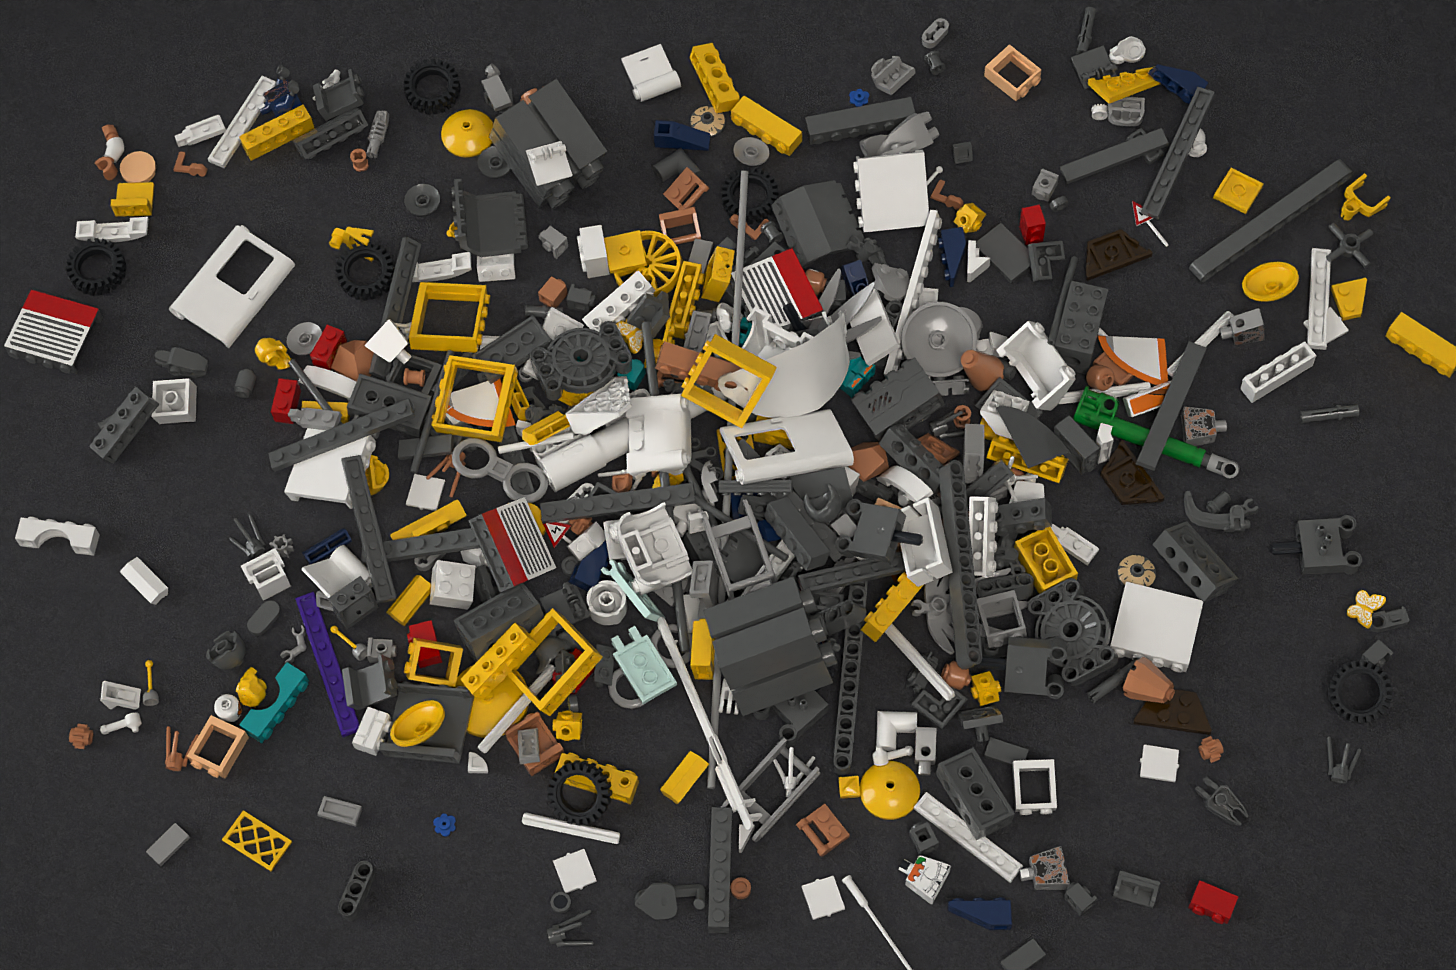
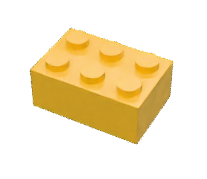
(1044, 559)

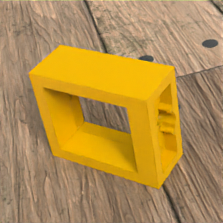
(717, 274)
(702, 651)
(453, 664)

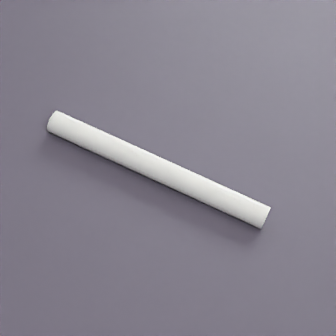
(524, 445)

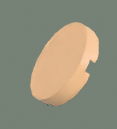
(138, 167)

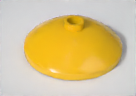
(470, 140)
(1270, 281)
(417, 723)
(885, 801)

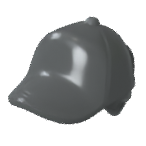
(551, 647)

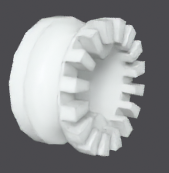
(1099, 112)

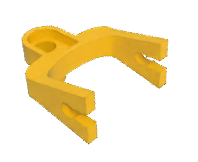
(1354, 204)
(347, 237)

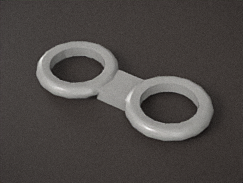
(499, 469)
(631, 704)

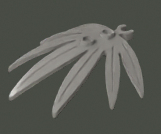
(852, 308)
(939, 612)

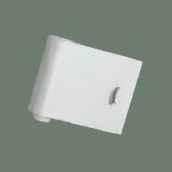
(650, 73)
(337, 571)

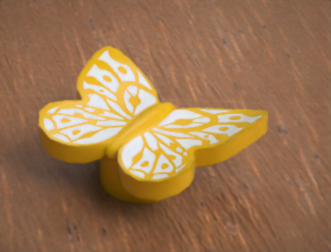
(631, 335)
(1364, 607)

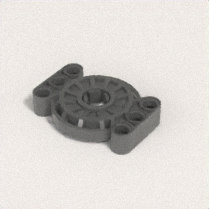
(581, 377)
(1091, 640)

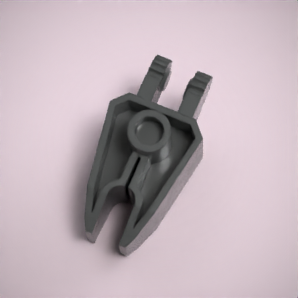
(182, 362)
(1222, 802)

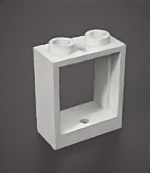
(1034, 765)

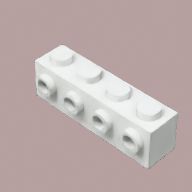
(620, 302)
(1278, 372)
(982, 533)

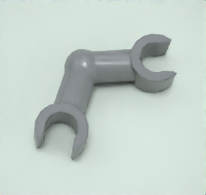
(298, 649)

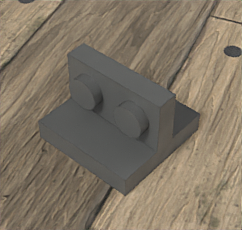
(651, 310)

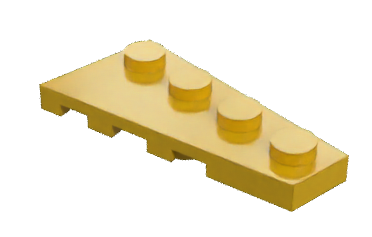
(1122, 86)

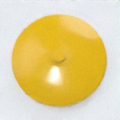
(488, 712)

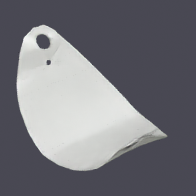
(803, 376)

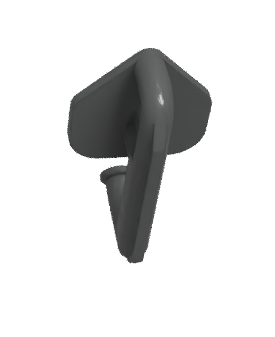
(660, 898)

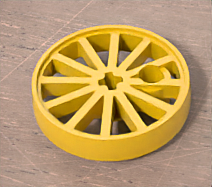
(656, 263)

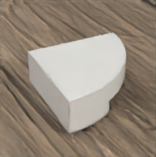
(476, 764)

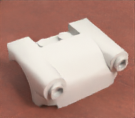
(769, 338)
(659, 434)
(652, 549)

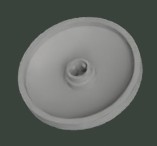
(938, 337)

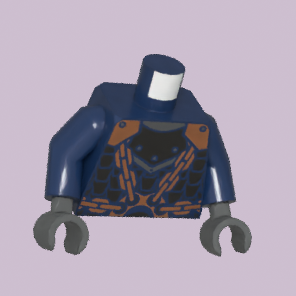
(281, 97)

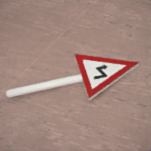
(1140, 219)
(556, 532)

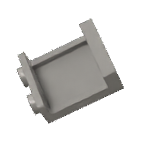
(704, 585)

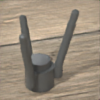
(939, 426)
(254, 547)
(1340, 772)
(557, 932)

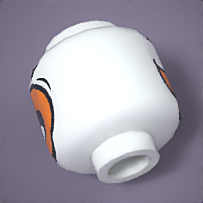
(228, 708)

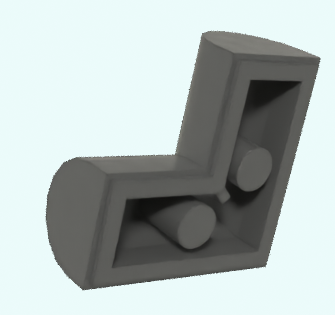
(675, 164)
(1040, 258)
(938, 711)

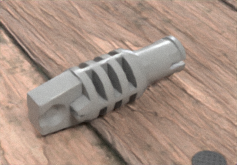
(377, 133)

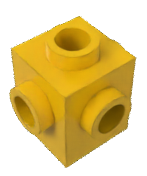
(969, 218)
(985, 688)
(568, 725)

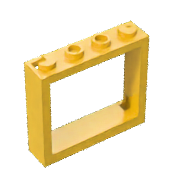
(455, 292)
(740, 358)
(446, 385)
(571, 677)

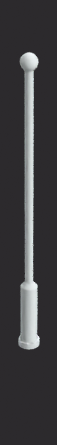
(863, 903)

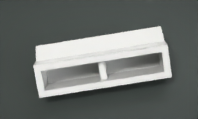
(1104, 442)
(144, 580)

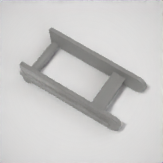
(730, 528)
(767, 820)

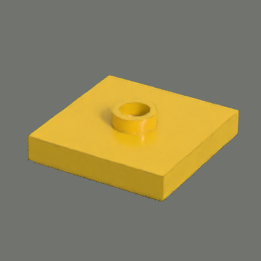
(1238, 190)
(625, 251)

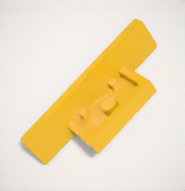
(434, 522)

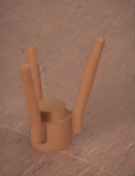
(448, 459)
(173, 759)

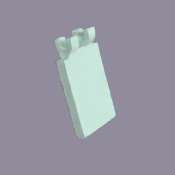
(642, 602)
(643, 666)

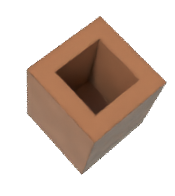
(553, 292)

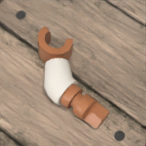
(114, 150)

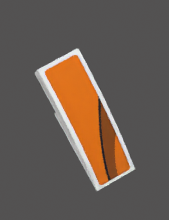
(1146, 399)

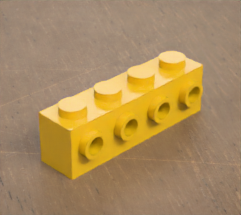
(766, 126)
(684, 297)
(1423, 343)
(1004, 448)
(890, 608)
(498, 661)
(623, 783)

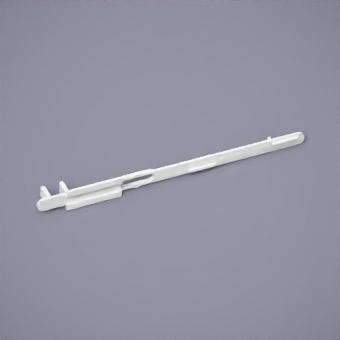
(723, 770)

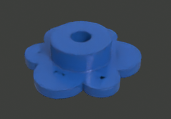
(859, 97)
(444, 829)

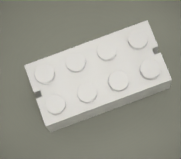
(932, 556)

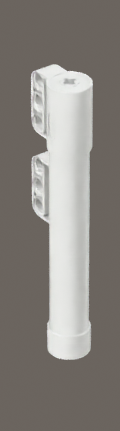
(585, 454)

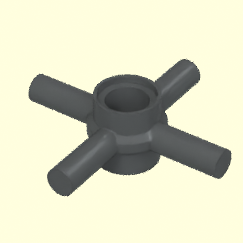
(1346, 250)

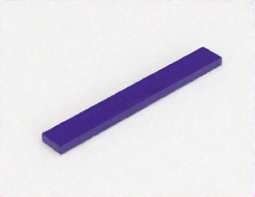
(327, 663)

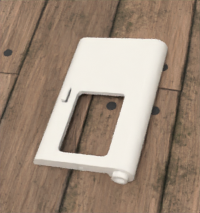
(217, 305)
(816, 442)

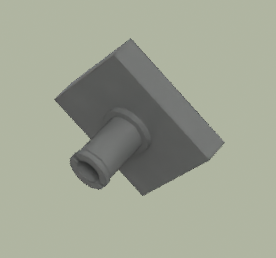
(980, 719)

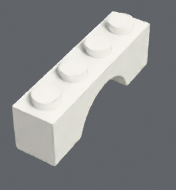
(34, 532)

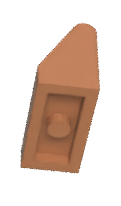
(679, 218)

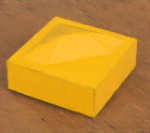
(849, 787)

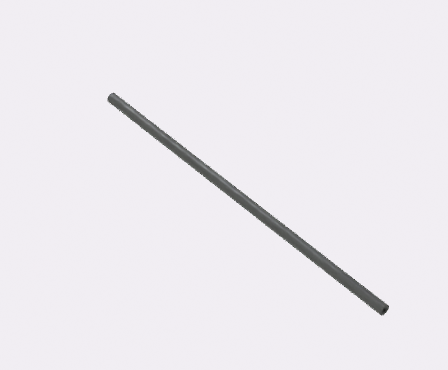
(664, 481)

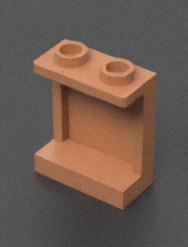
(549, 748)

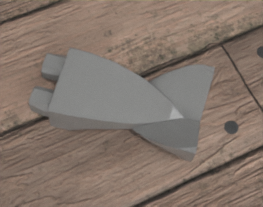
(910, 130)

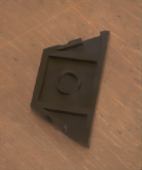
(1112, 253)
(1128, 480)
(1180, 713)

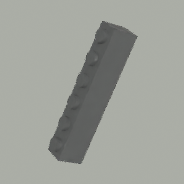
(858, 120)
(720, 870)

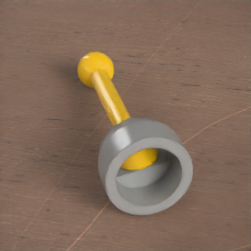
(358, 650)
(150, 696)

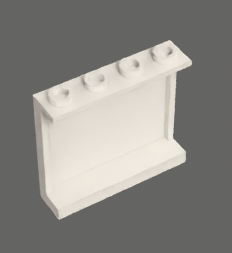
(892, 191)
(323, 475)
(1156, 626)

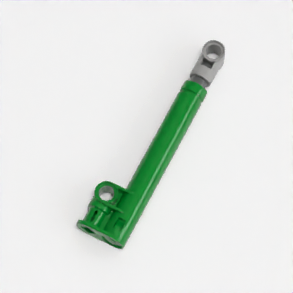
(1094, 412)

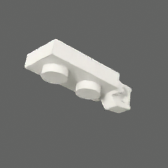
(201, 131)
(1075, 544)

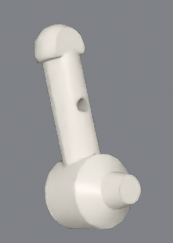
(131, 721)
(881, 757)

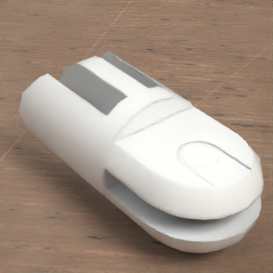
(726, 694)

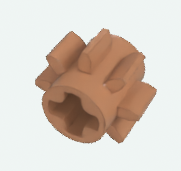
(578, 526)
(81, 736)
(1211, 749)

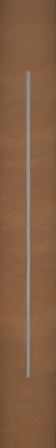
(728, 459)

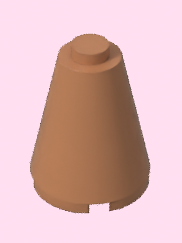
(981, 369)

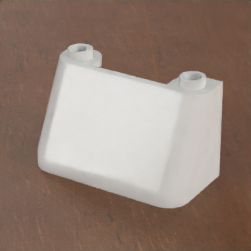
(1038, 365)

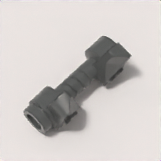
(535, 414)

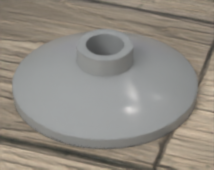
(751, 151)
(300, 334)

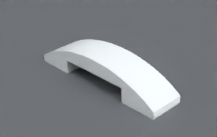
(112, 231)
(443, 269)
(330, 381)
(907, 482)

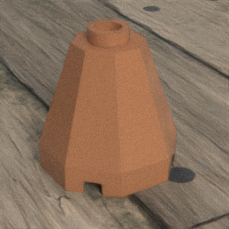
(1148, 683)

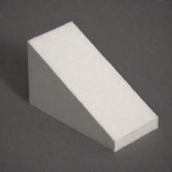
(744, 836)

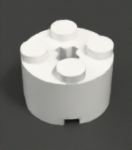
(597, 604)

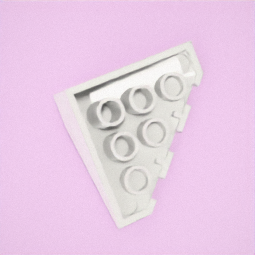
(600, 406)

